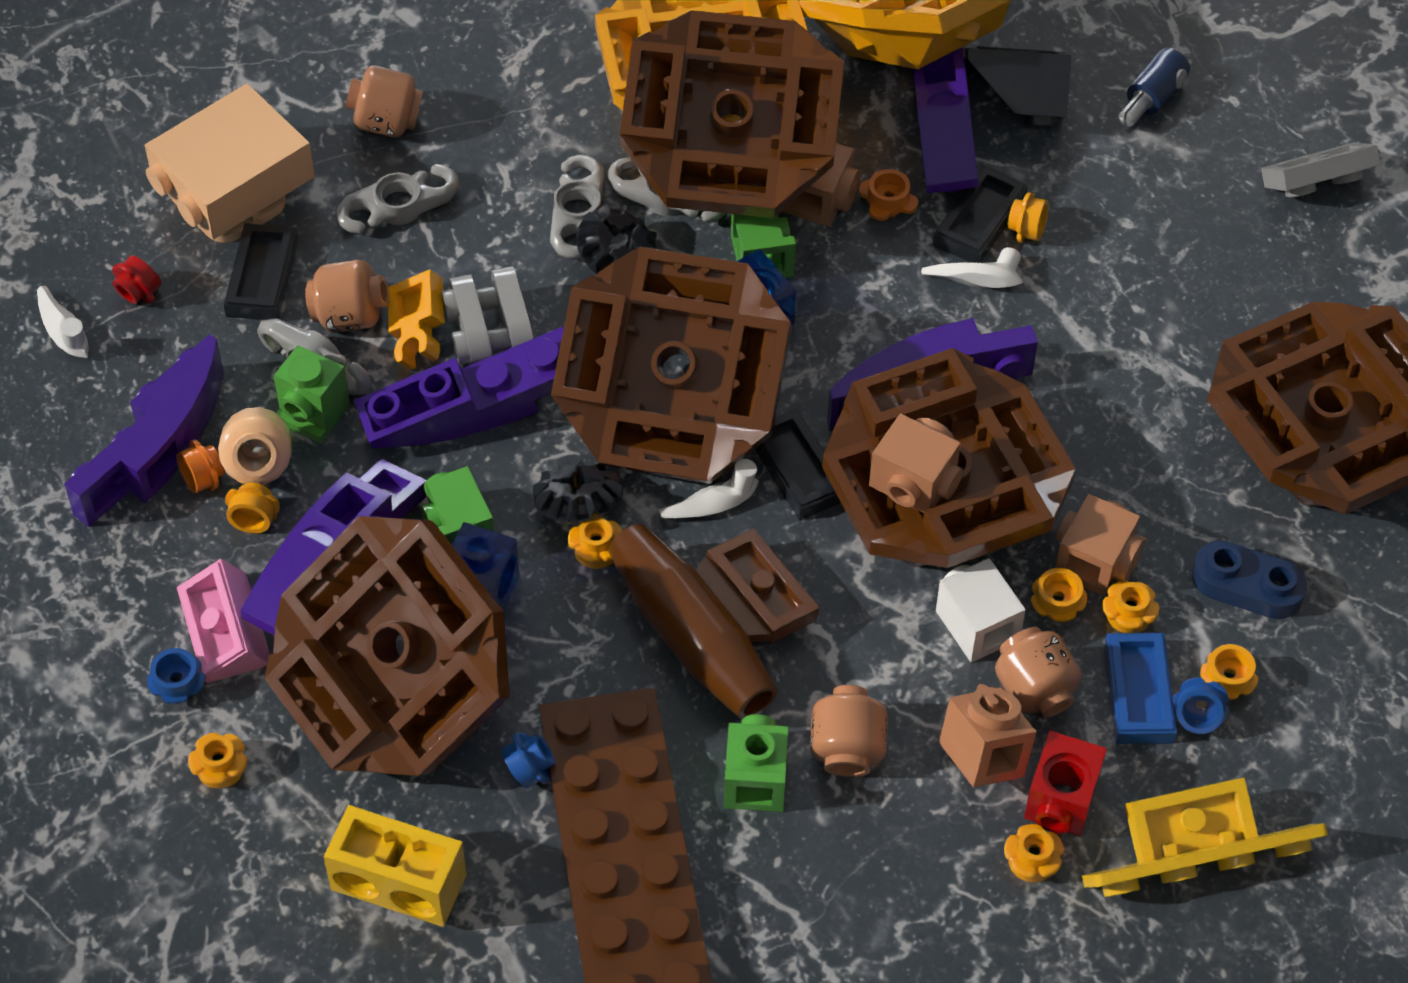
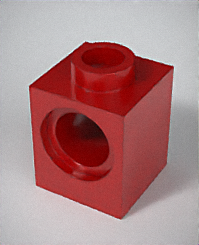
(1067, 763)

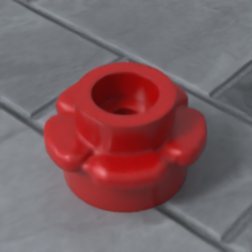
(135, 280)

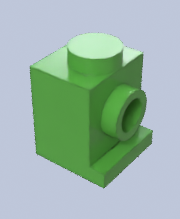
(767, 234)
(311, 393)
(454, 500)
(756, 764)

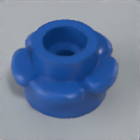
(175, 663)
(1206, 719)
(529, 759)

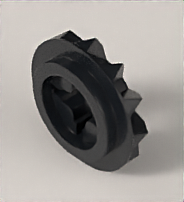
(601, 226)
(597, 492)

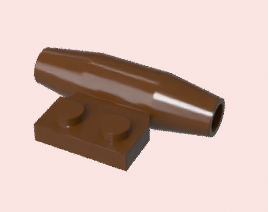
(717, 609)

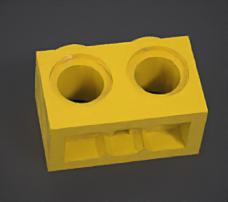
(395, 865)

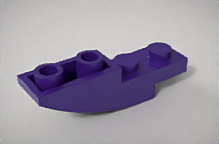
(946, 124)
(1005, 351)
(461, 402)
(144, 455)
(380, 492)

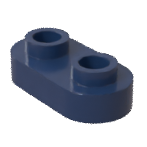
(1249, 579)

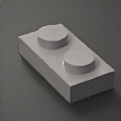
(1339, 164)

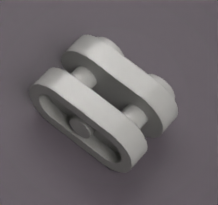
(466, 304)

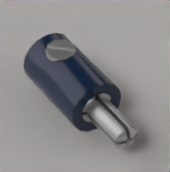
(1155, 85)

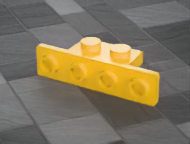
(1196, 828)

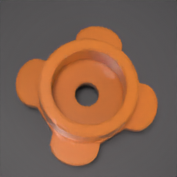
(888, 194)

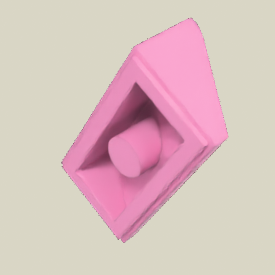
(213, 616)

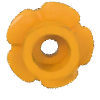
(1028, 217)
(251, 508)
(590, 552)
(1059, 583)
(1126, 617)
(1234, 660)
(222, 772)
(1029, 866)

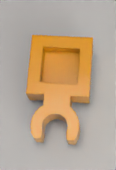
(413, 312)

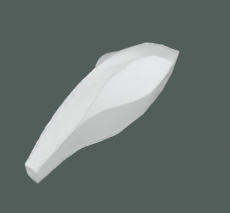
(982, 275)
(62, 325)
(719, 496)

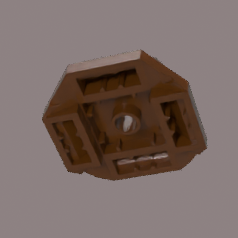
(738, 66)
(631, 323)
(1321, 401)
(1008, 457)
(340, 658)

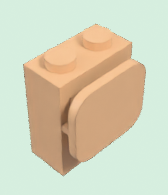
(230, 164)

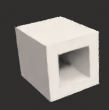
(979, 608)

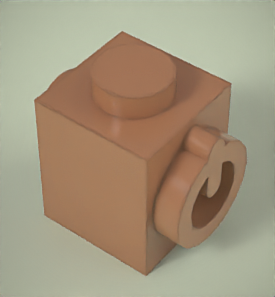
(831, 192)
(916, 463)
(1100, 543)
(987, 736)

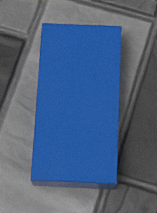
(1140, 688)

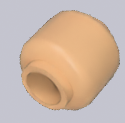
(243, 459)

